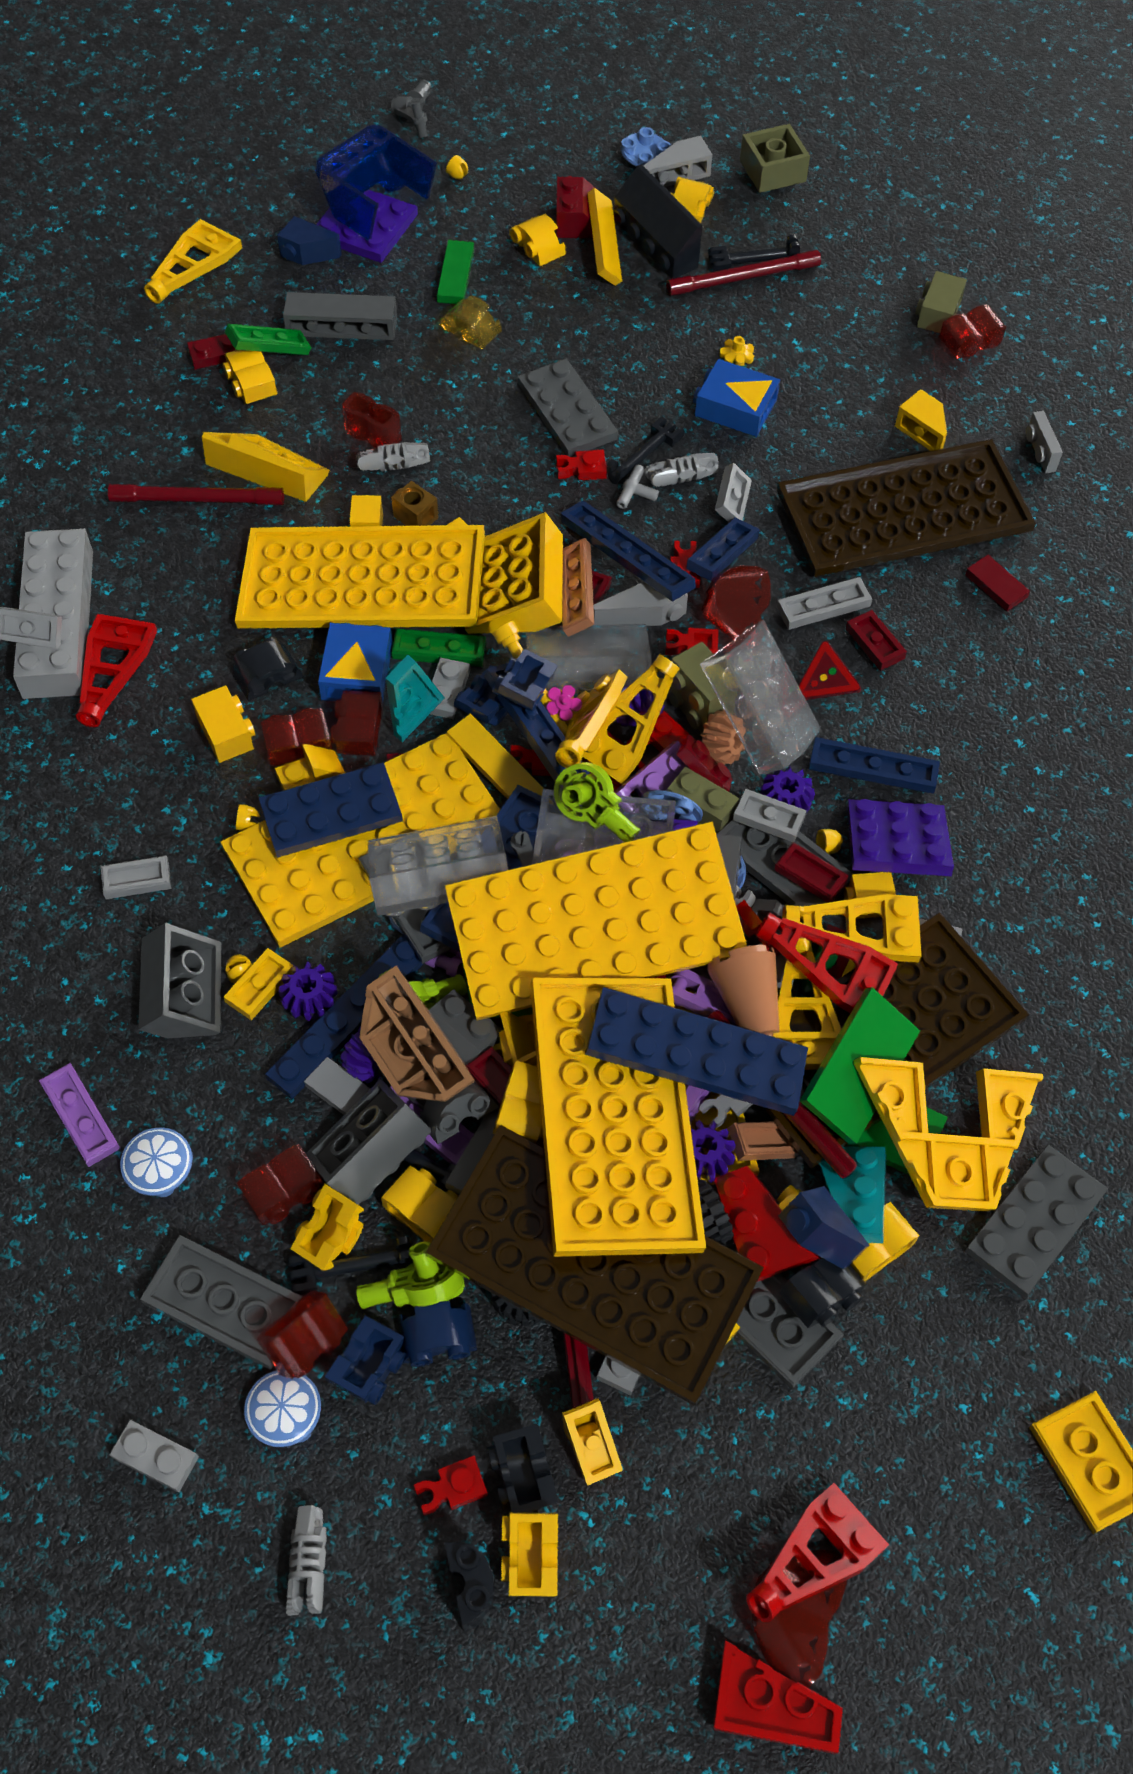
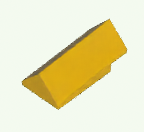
(263, 463)

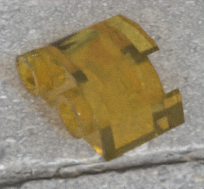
(473, 321)

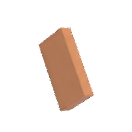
(760, 1141)

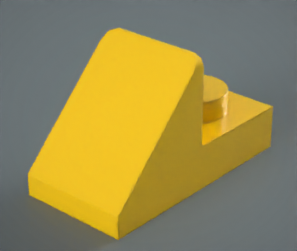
(316, 766)
(591, 1441)

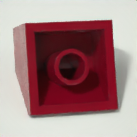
(573, 208)

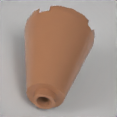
(749, 987)

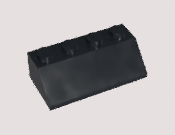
(658, 223)

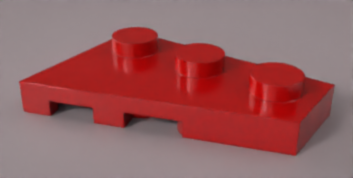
(756, 1224)
(771, 1707)

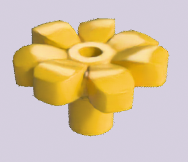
(737, 351)

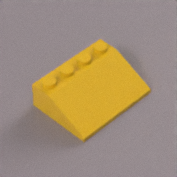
(521, 577)

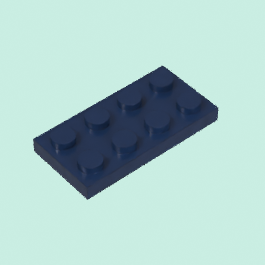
(330, 809)

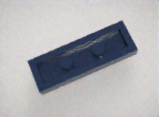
(722, 549)

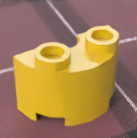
(693, 196)
(538, 239)
(330, 1230)
(533, 1554)

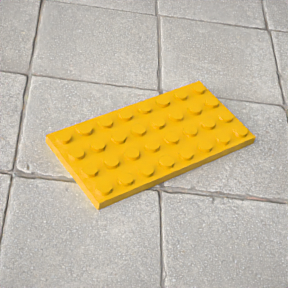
(362, 576)
(326, 882)
(596, 915)
(611, 1133)

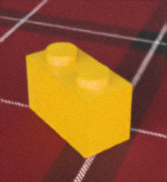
(223, 723)

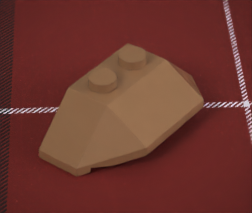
(410, 1042)

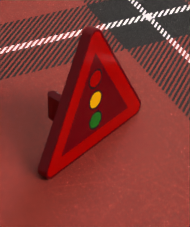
(827, 676)

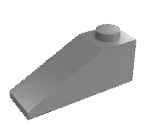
(684, 159)
(639, 606)

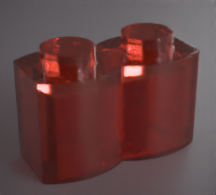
(972, 331)
(371, 421)
(358, 723)
(288, 733)
(281, 1185)
(302, 1335)

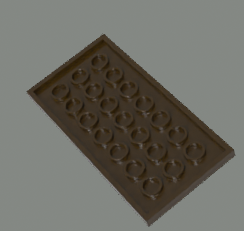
(904, 507)
(946, 997)
(643, 1311)

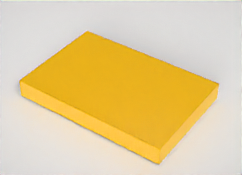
(1090, 1459)

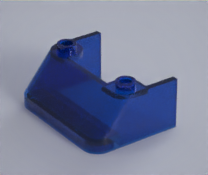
(361, 163)

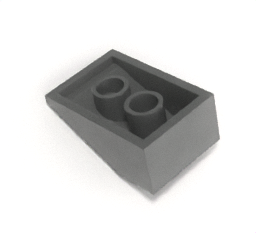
(465, 1033)

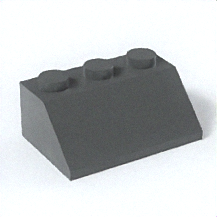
(180, 983)
(368, 1143)

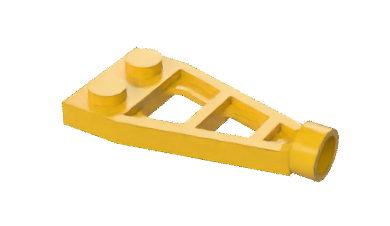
(204, 236)
(589, 718)
(622, 759)
(899, 919)
(817, 1042)

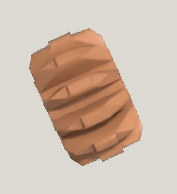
(721, 738)

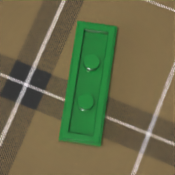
(455, 271)
(267, 339)
(431, 646)

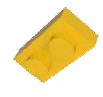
(258, 984)

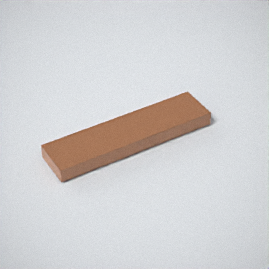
(577, 588)

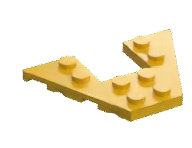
(951, 1168)

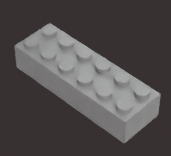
(58, 583)

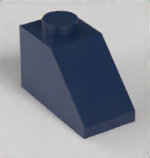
(308, 242)
(823, 1227)

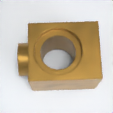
(414, 506)

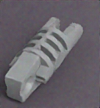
(393, 456)
(682, 469)
(307, 1561)

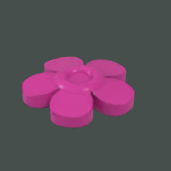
(562, 702)

